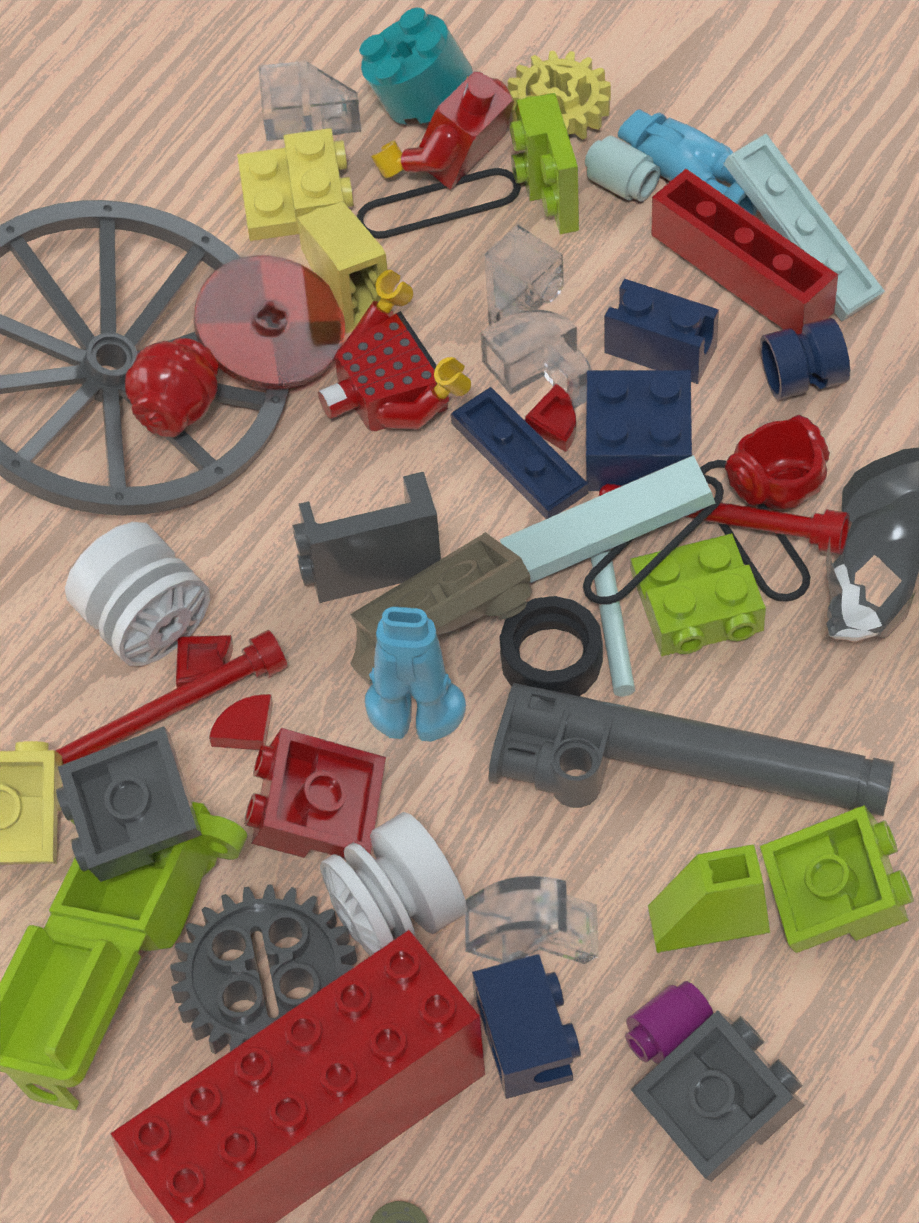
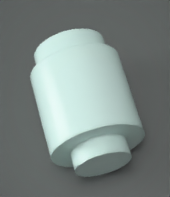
(622, 169)

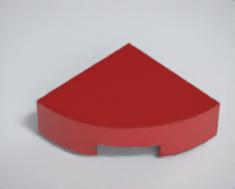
(554, 418)
(201, 655)
(243, 724)

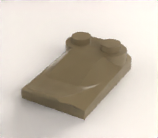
(452, 592)

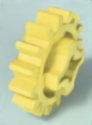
(572, 84)

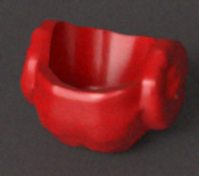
(172, 385)
(779, 464)

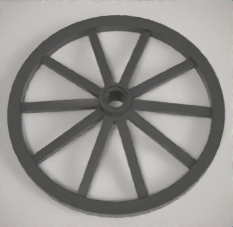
(118, 352)

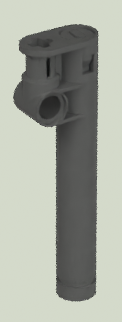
(556, 732)

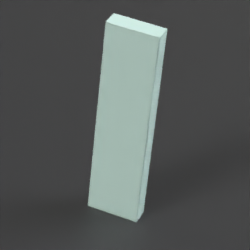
(800, 218)
(611, 519)

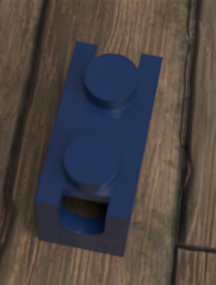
(661, 330)
(524, 1025)

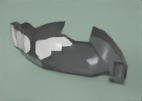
(885, 524)

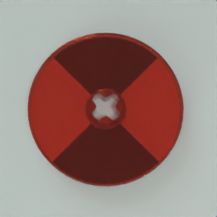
(298, 301)

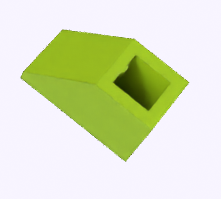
(711, 901)

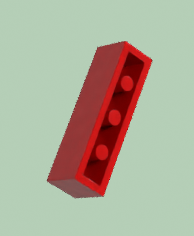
(742, 253)

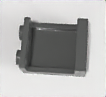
(370, 547)

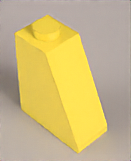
(344, 257)

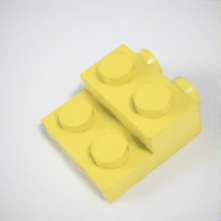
(292, 182)
(29, 804)

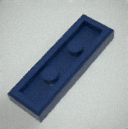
(519, 453)

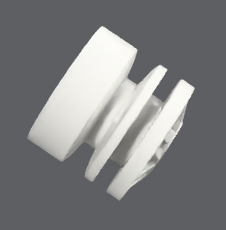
(136, 593)
(403, 882)

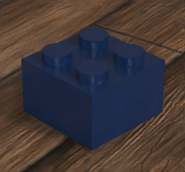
(635, 423)

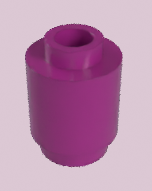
(666, 1021)

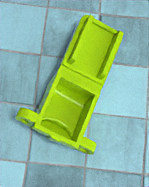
(77, 968)

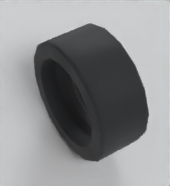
(548, 614)

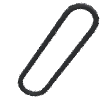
(446, 217)
(656, 560)
(747, 561)

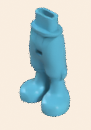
(682, 147)
(408, 664)

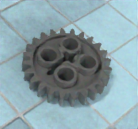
(212, 985)

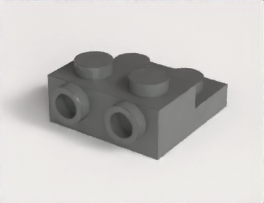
(126, 804)
(719, 1094)

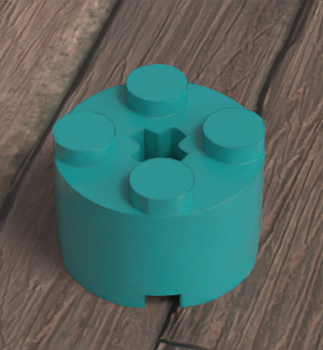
(414, 65)

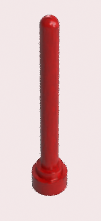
(817, 529)
(258, 658)

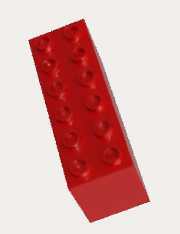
(306, 1095)

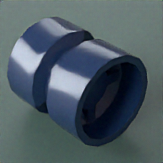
(797, 360)

